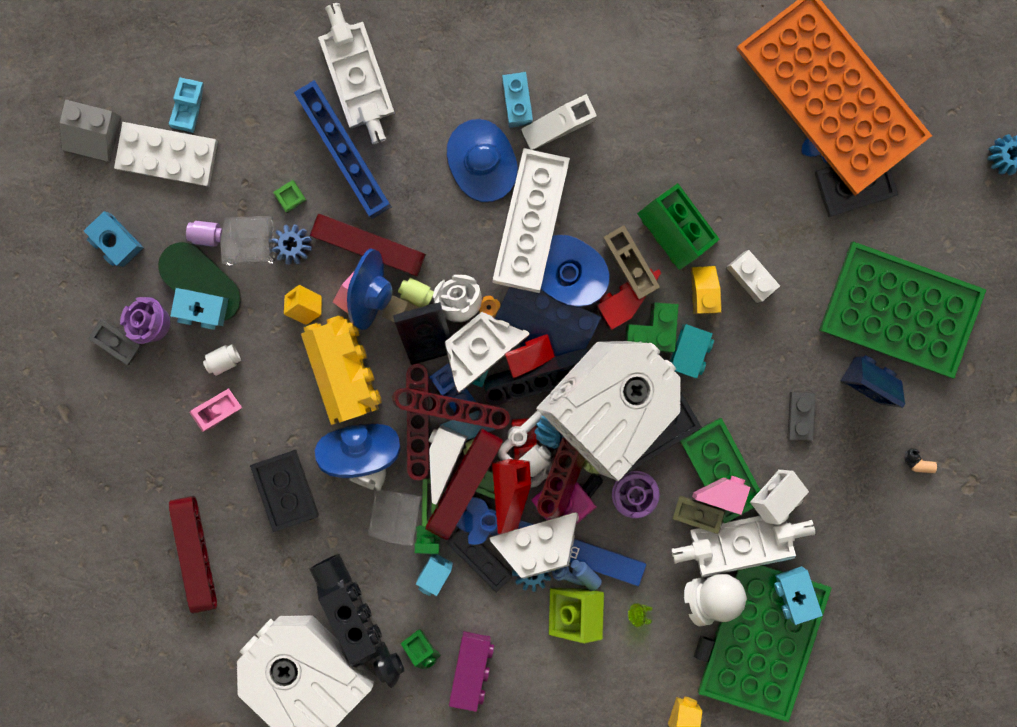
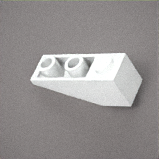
(559, 122)

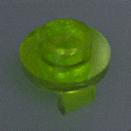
(637, 614)

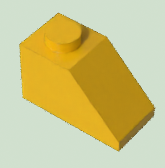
(705, 290)
(685, 713)

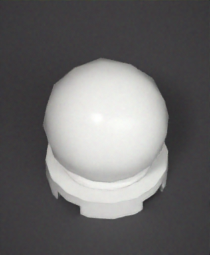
(715, 599)

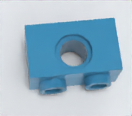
(126, 245)

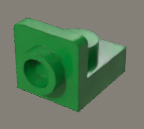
(426, 541)
(420, 650)

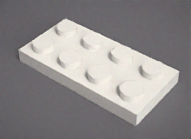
(165, 154)

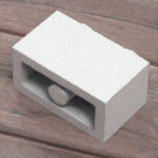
(753, 276)
(779, 497)

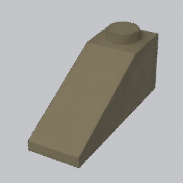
(630, 262)

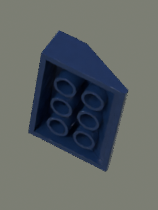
(539, 314)

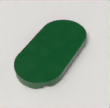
(190, 269)

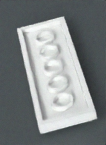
(531, 220)

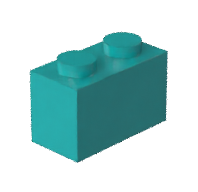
(691, 350)

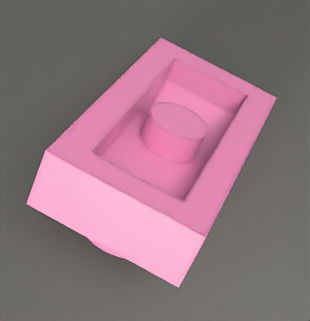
(215, 410)

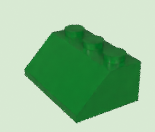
(678, 226)

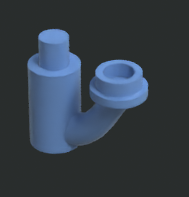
(581, 575)

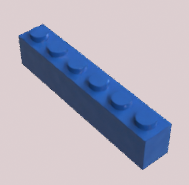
(343, 149)

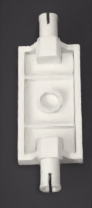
(356, 74)
(742, 545)

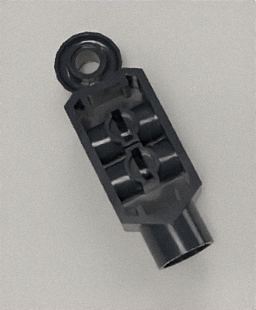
(337, 590)

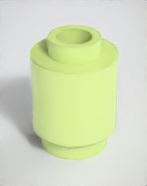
(415, 292)

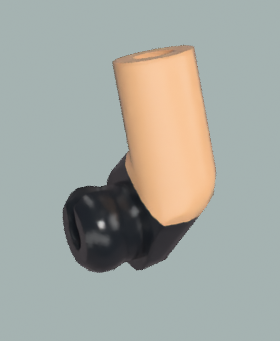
(917, 464)

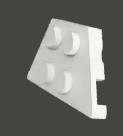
(479, 347)
(538, 546)

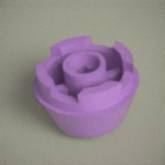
(145, 320)
(635, 494)

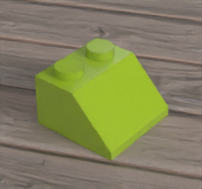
(576, 614)

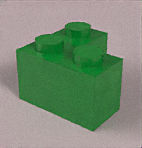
(661, 329)

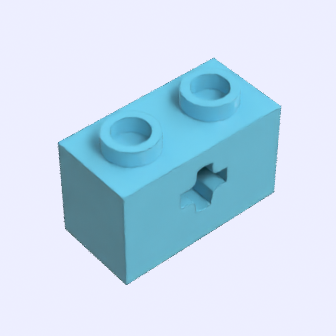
(517, 99)
(186, 301)
(434, 574)
(807, 605)

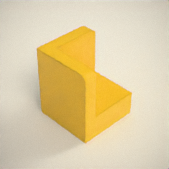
(302, 304)

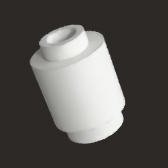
(221, 359)
(539, 459)

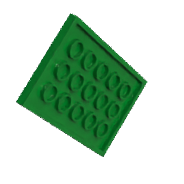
(902, 310)
(761, 653)

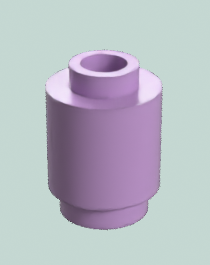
(204, 233)

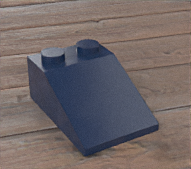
(874, 382)

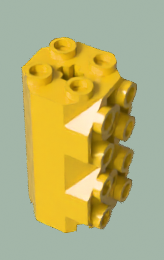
(340, 369)

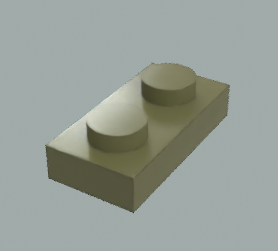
(699, 514)

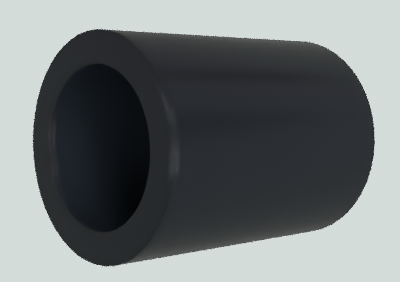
(704, 648)

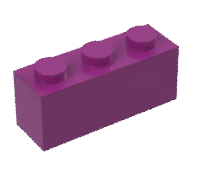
(471, 671)

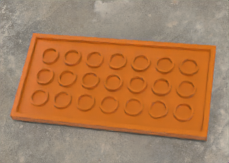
(833, 92)

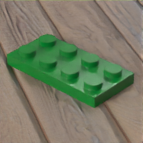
(717, 456)

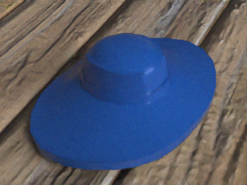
(481, 160)
(574, 272)
(368, 290)
(357, 450)

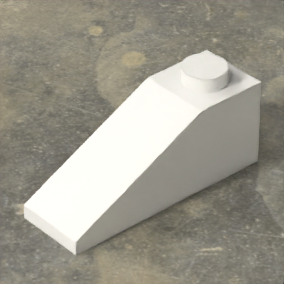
(444, 455)

